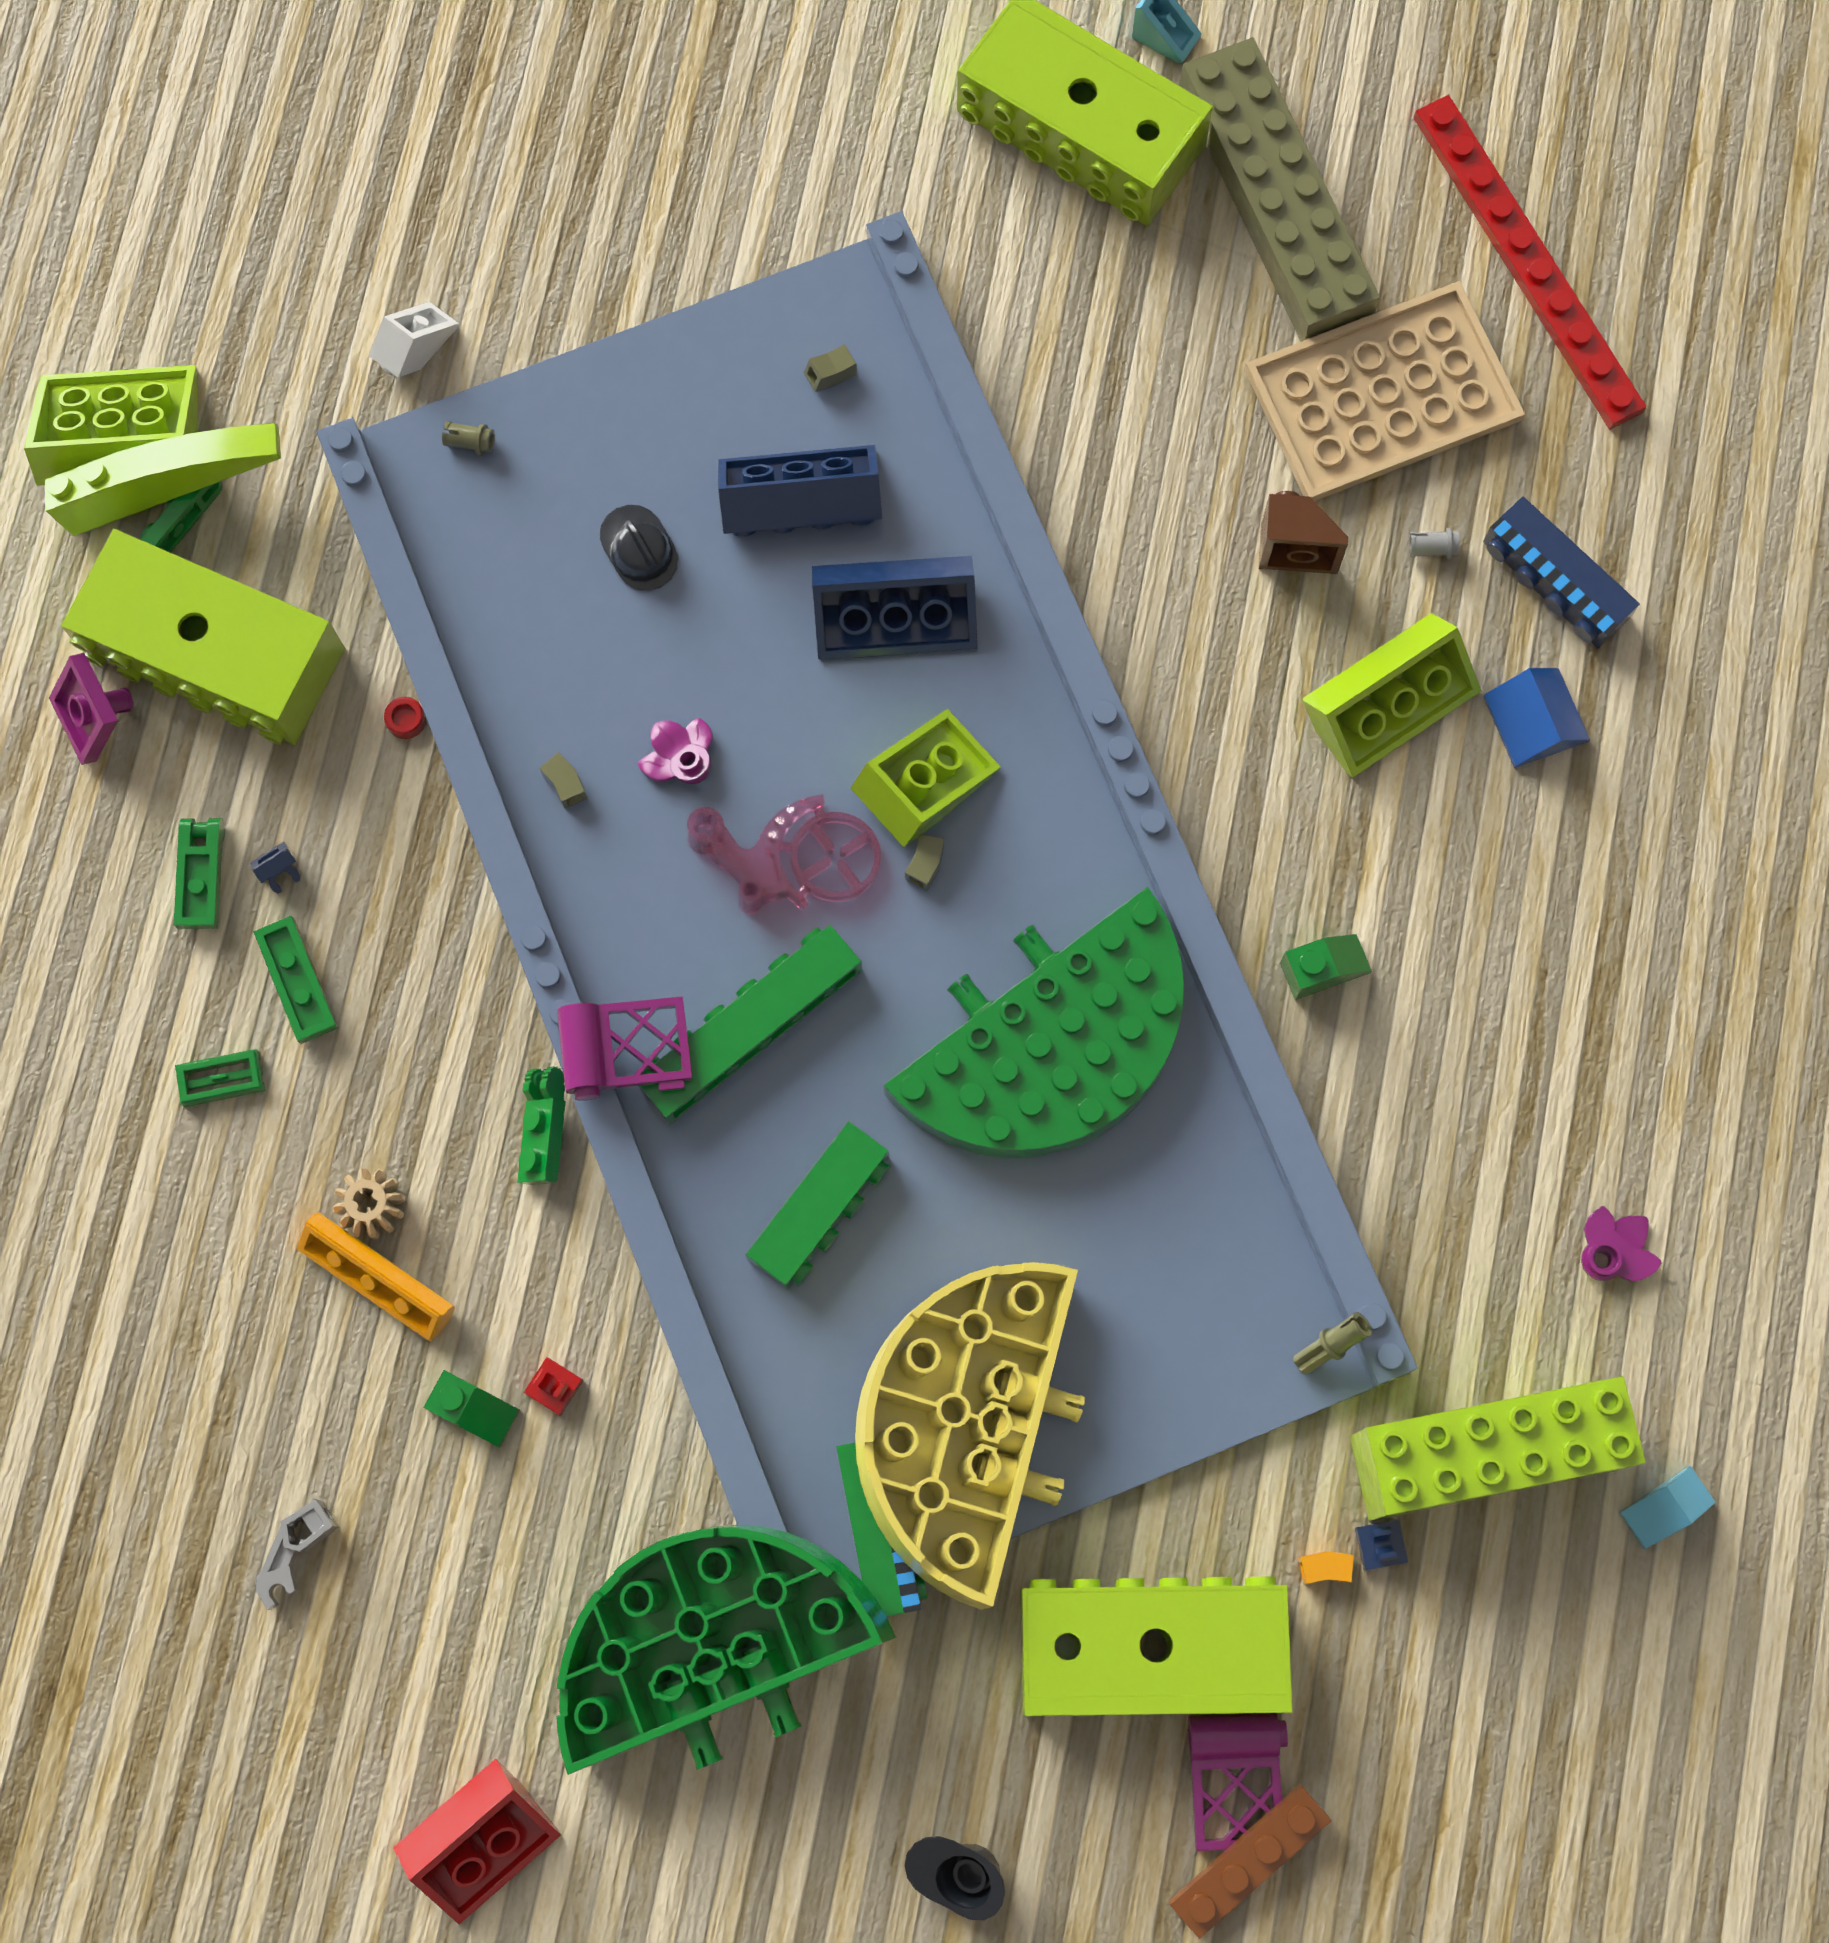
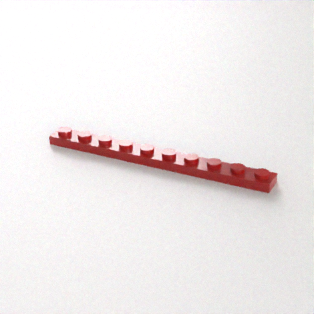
(1529, 262)

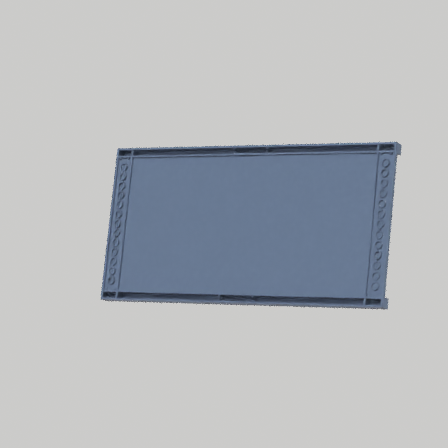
(1192, 1223)

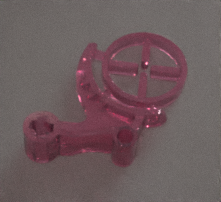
(760, 867)

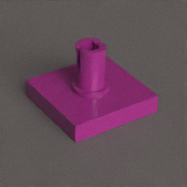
(86, 709)

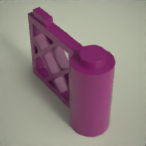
(589, 1052)
(1233, 1743)

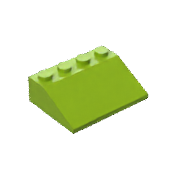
(107, 412)

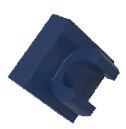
(274, 863)
(1381, 1545)

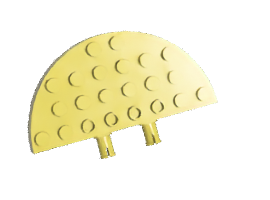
(956, 1421)

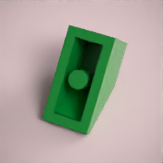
(1324, 964)

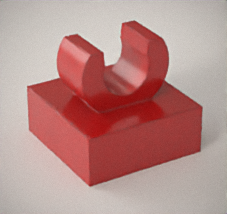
(553, 1386)

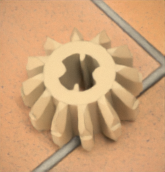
(356, 1215)

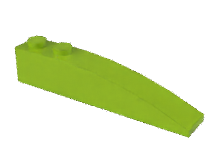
(155, 474)

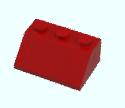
(476, 1842)

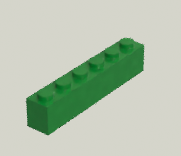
(756, 1018)

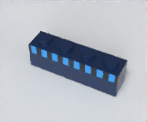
(1560, 573)

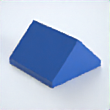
(1535, 715)

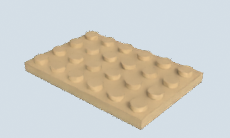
(1384, 392)

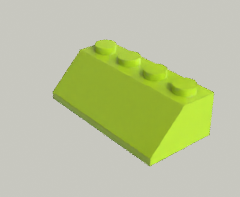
(1393, 693)

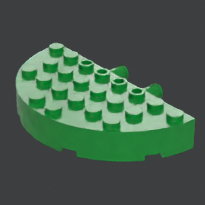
(1060, 1048)
(703, 1630)

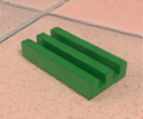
(254, 1072)

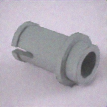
(1434, 543)

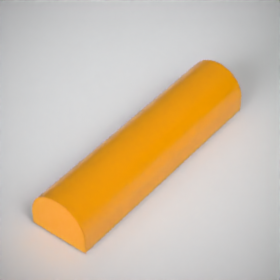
(375, 1277)

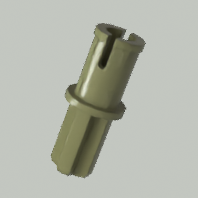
(1333, 1343)

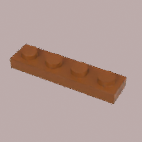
(1249, 1861)

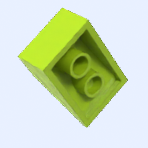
(924, 777)

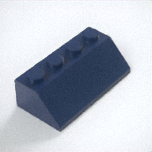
(799, 490)
(894, 607)

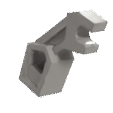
(279, 1562)

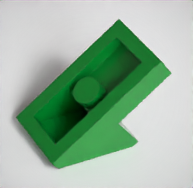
(471, 1408)

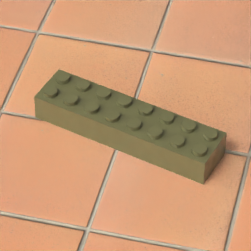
(1280, 192)

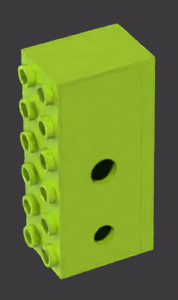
(1082, 108)
(203, 638)
(1496, 1448)
(1220, 1656)

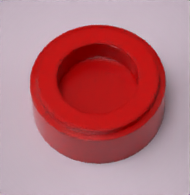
(404, 717)

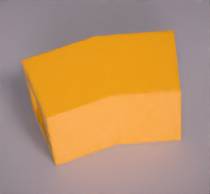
(1326, 1566)

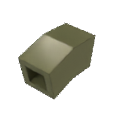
(830, 368)
(564, 780)
(925, 861)

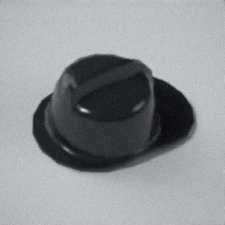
(638, 547)
(956, 1876)

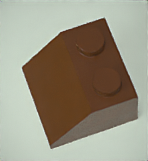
(1299, 536)

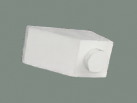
(411, 338)

